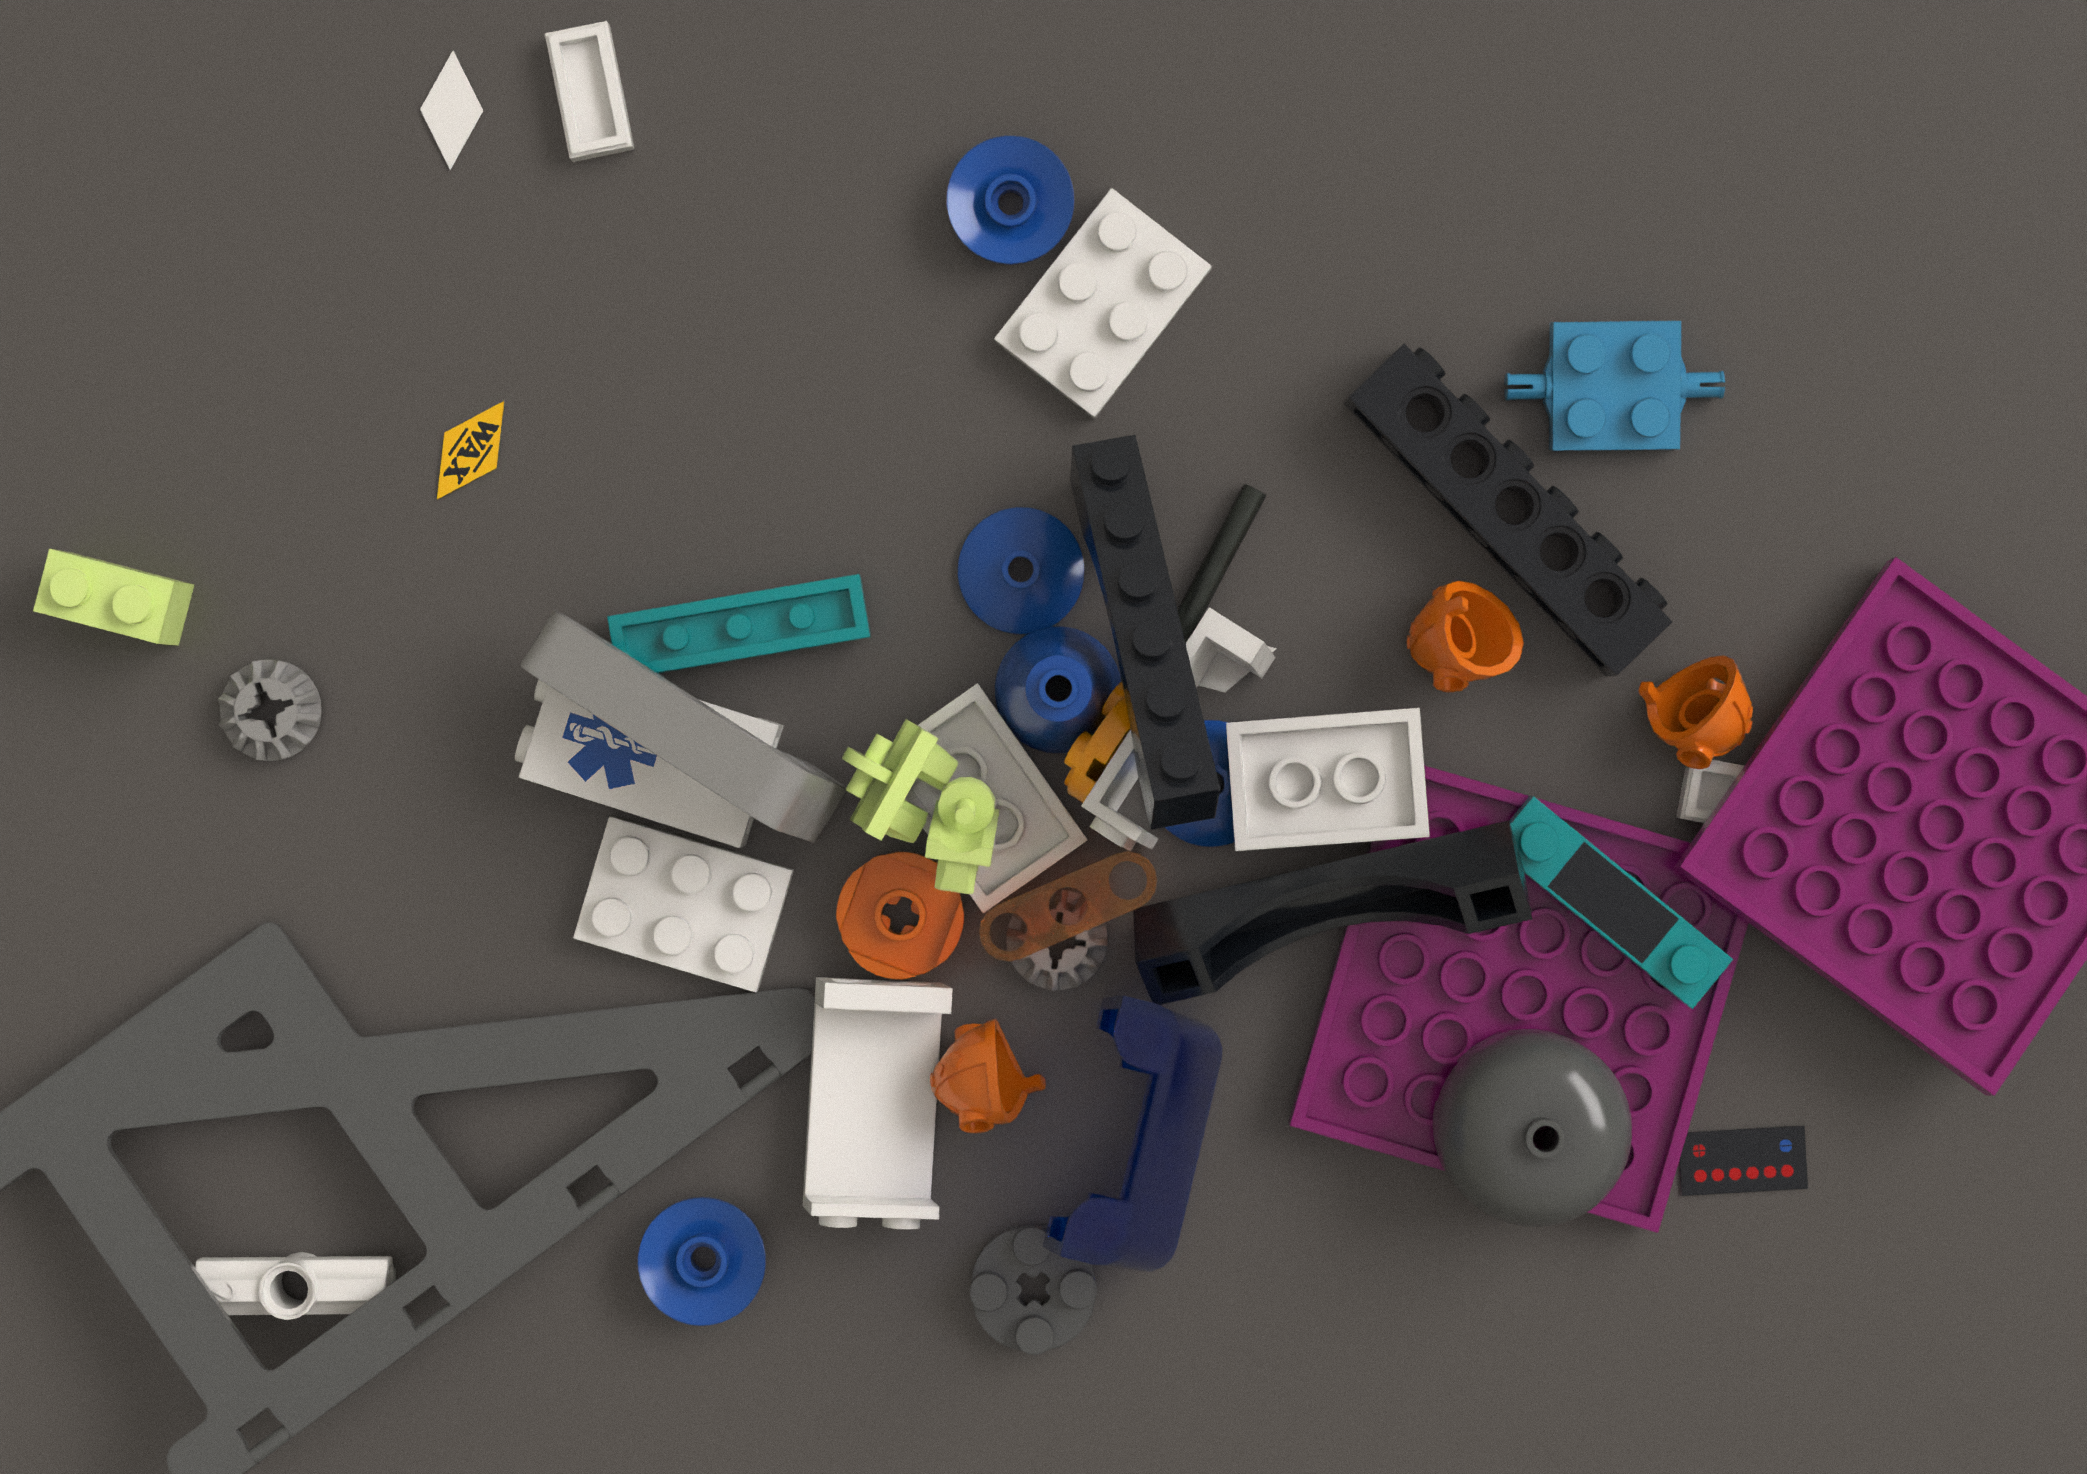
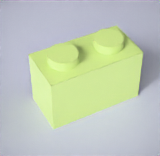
(113, 597)

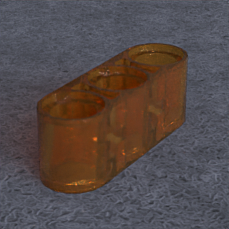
(1041, 925)

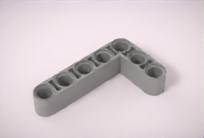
(683, 730)

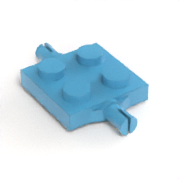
(1614, 385)

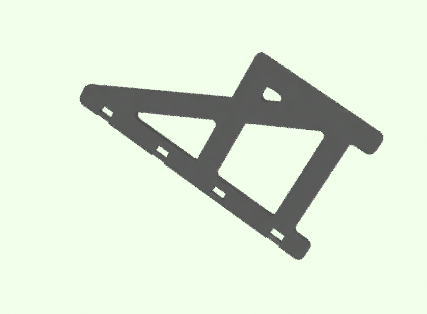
(173, 1071)

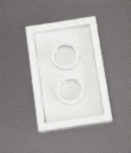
(1102, 303)
(1327, 779)
(1032, 821)
(683, 903)

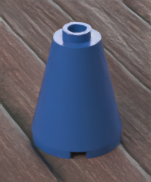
(1023, 679)

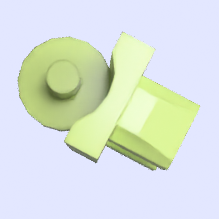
(887, 776)
(962, 833)

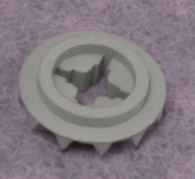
(294, 726)
(1077, 962)

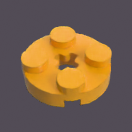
(1093, 752)

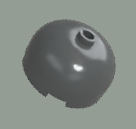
(1498, 1102)

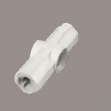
(333, 1283)

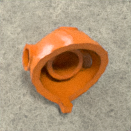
(1464, 636)
(1700, 713)
(982, 1078)

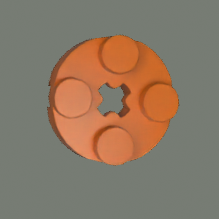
(867, 929)

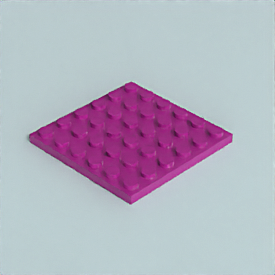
(1918, 828)
(1423, 994)

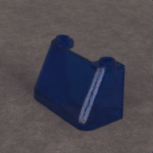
(1183, 1070)

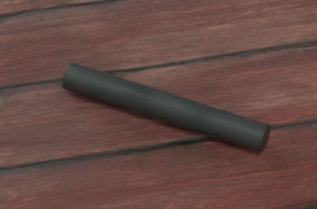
(1219, 558)

